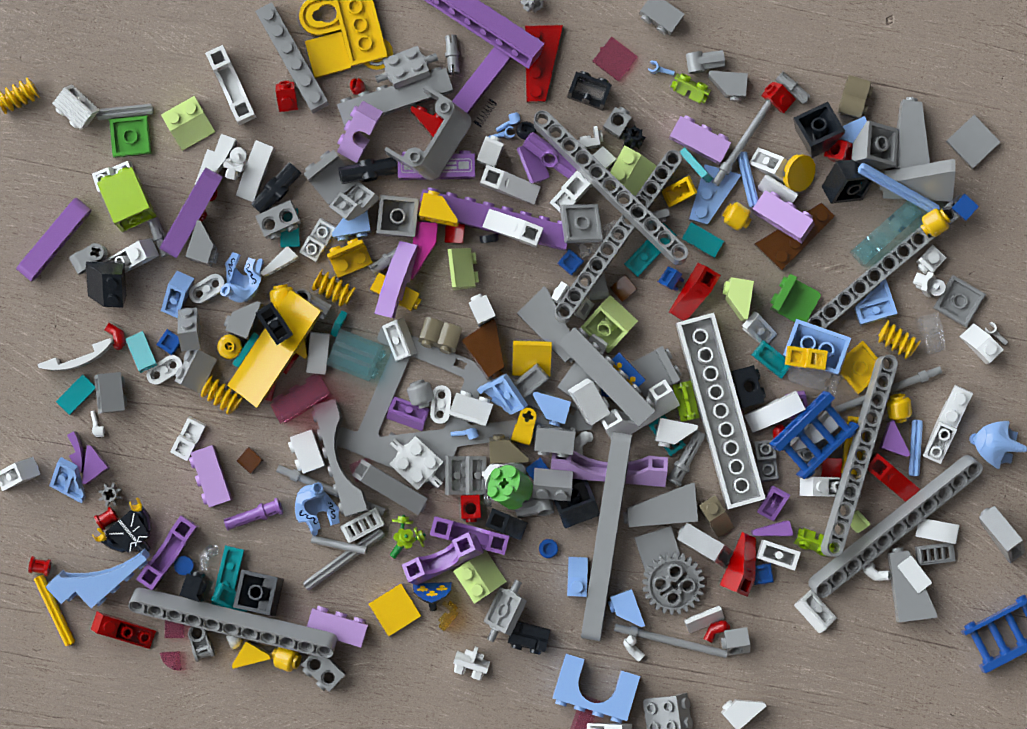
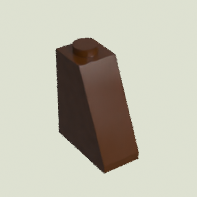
(485, 350)

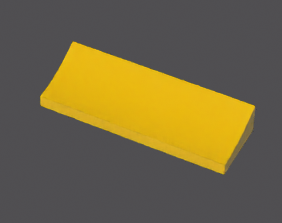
(266, 359)

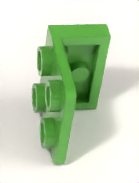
(794, 299)

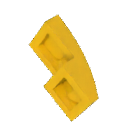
(806, 357)

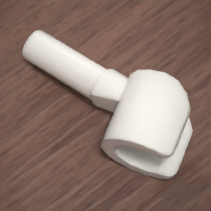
(996, 333)
(97, 430)

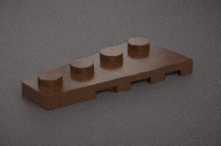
(782, 248)

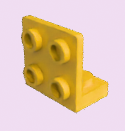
(349, 258)

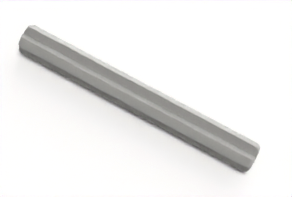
(342, 560)

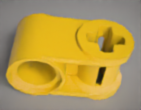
(524, 430)

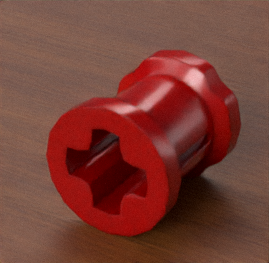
(106, 518)
(39, 566)

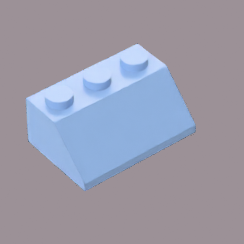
(812, 336)

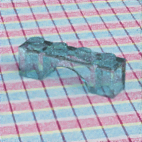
(885, 232)

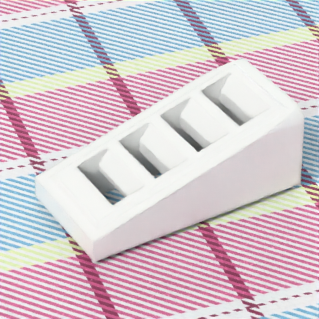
(283, 259)
(348, 533)

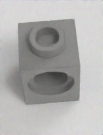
(613, 129)
(736, 641)

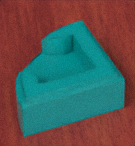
(338, 323)

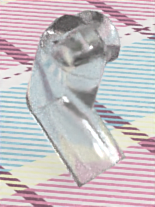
(205, 555)

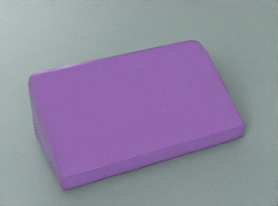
(533, 166)
(407, 414)

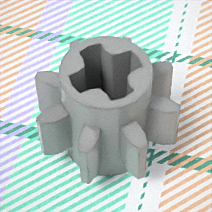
(533, 5)
(108, 489)

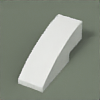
(215, 160)
(255, 171)
(774, 411)
(813, 433)

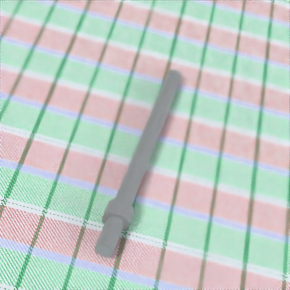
(725, 167)
(922, 377)
(296, 475)
(634, 631)

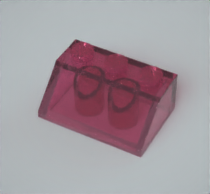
(300, 399)

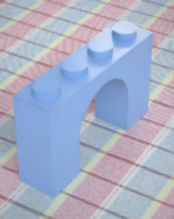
(616, 706)

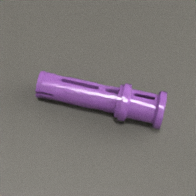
(262, 512)

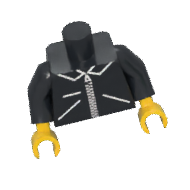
(129, 531)

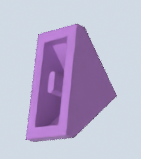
(893, 441)
(93, 466)
(773, 503)

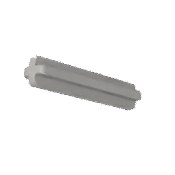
(126, 111)

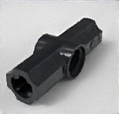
(368, 170)
(276, 188)

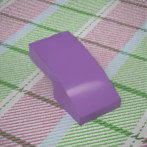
(78, 457)

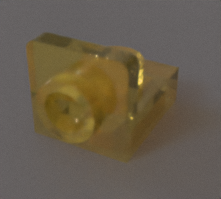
(446, 619)

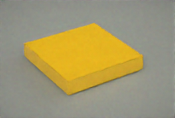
(327, 54)
(529, 353)
(858, 367)
(394, 609)

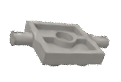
(406, 67)
(505, 611)

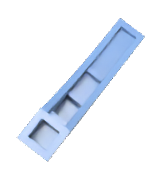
(95, 585)

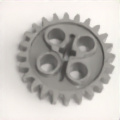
(661, 570)

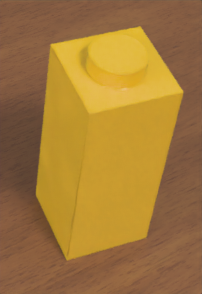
(410, 297)

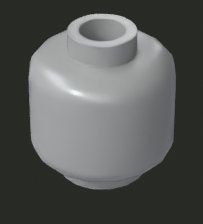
(420, 393)

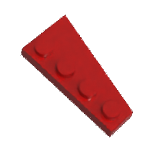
(540, 72)

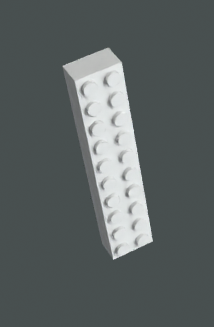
(720, 411)

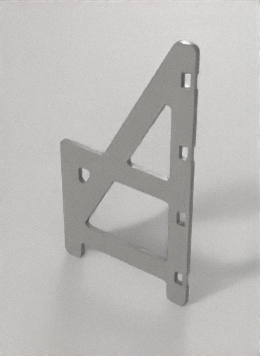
(377, 448)

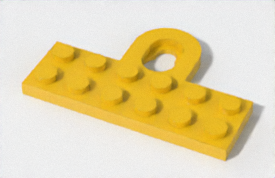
(358, 25)

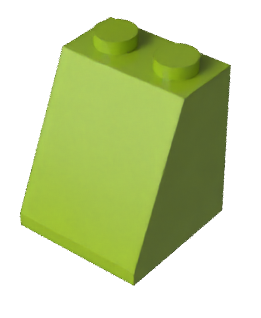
(126, 199)

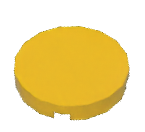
(799, 172)

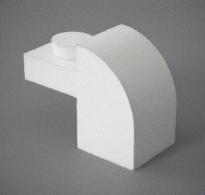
(585, 307)

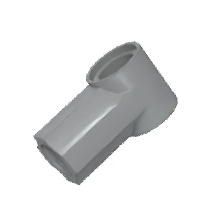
(699, 61)
(317, 302)
(535, 506)

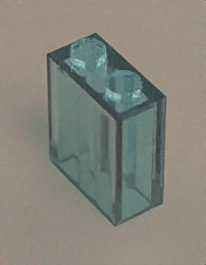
(356, 355)

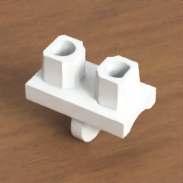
(235, 163)
(929, 284)
(473, 661)

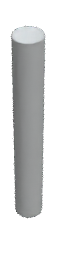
(339, 545)

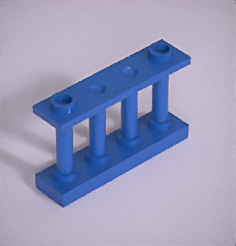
(796, 429)
(1006, 654)

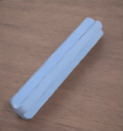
(747, 178)
(915, 448)

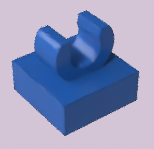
(670, 278)

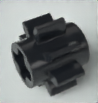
(632, 137)

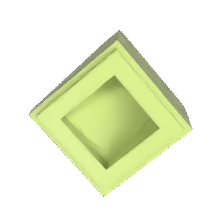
(859, 522)

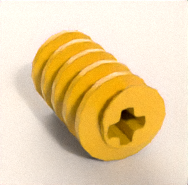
(17, 95)
(333, 289)
(898, 340)
(221, 396)

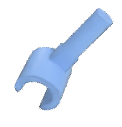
(660, 69)
(514, 120)
(504, 133)
(472, 433)

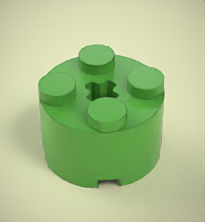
(509, 487)

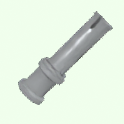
(682, 466)

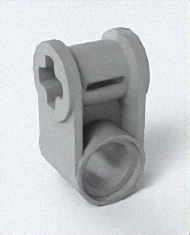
(79, 258)
(600, 290)
(201, 643)

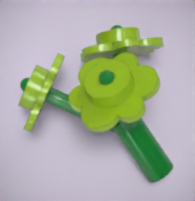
(405, 537)

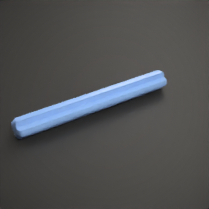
(897, 188)

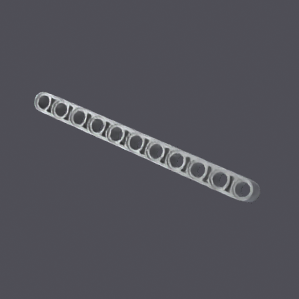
(612, 196)
(614, 244)
(882, 271)
(852, 461)
(895, 526)
(606, 536)
(233, 622)

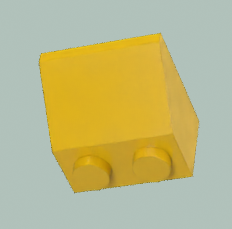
(436, 210)

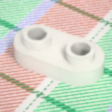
(207, 288)
(164, 369)
(440, 404)

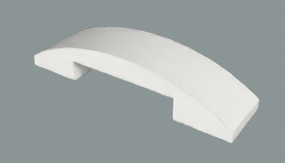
(99, 349)

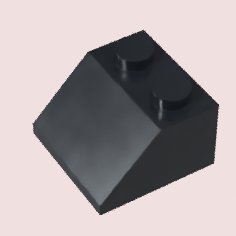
(818, 129)
(845, 183)
(106, 283)
(581, 507)
(258, 593)

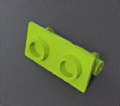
(685, 83)
(686, 398)
(806, 540)

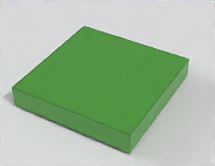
(130, 136)

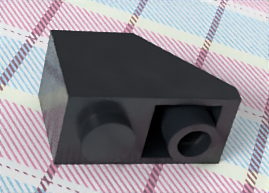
(506, 524)

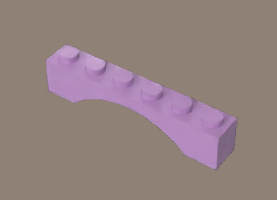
(645, 471)

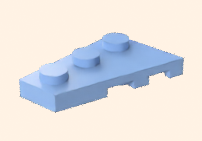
(710, 197)

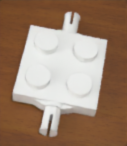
(416, 463)

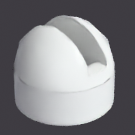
(234, 642)

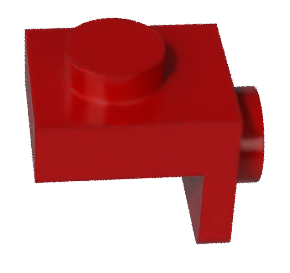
(286, 96)
(778, 96)

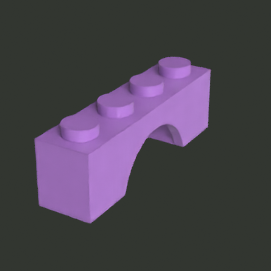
(451, 530)
(167, 553)
(456, 553)

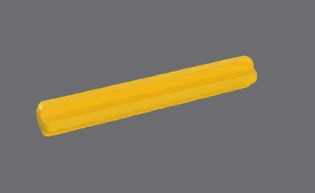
(54, 611)

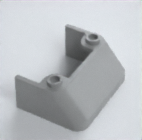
(443, 144)

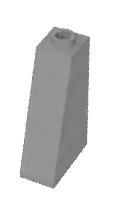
(912, 137)
(930, 180)
(540, 317)
(390, 487)
(668, 508)
(907, 602)

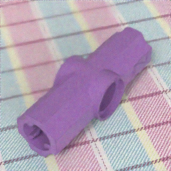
(542, 148)

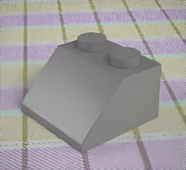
(876, 146)
(397, 216)
(201, 246)
(244, 320)
(554, 440)

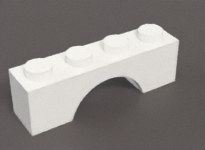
(231, 85)
(660, 395)

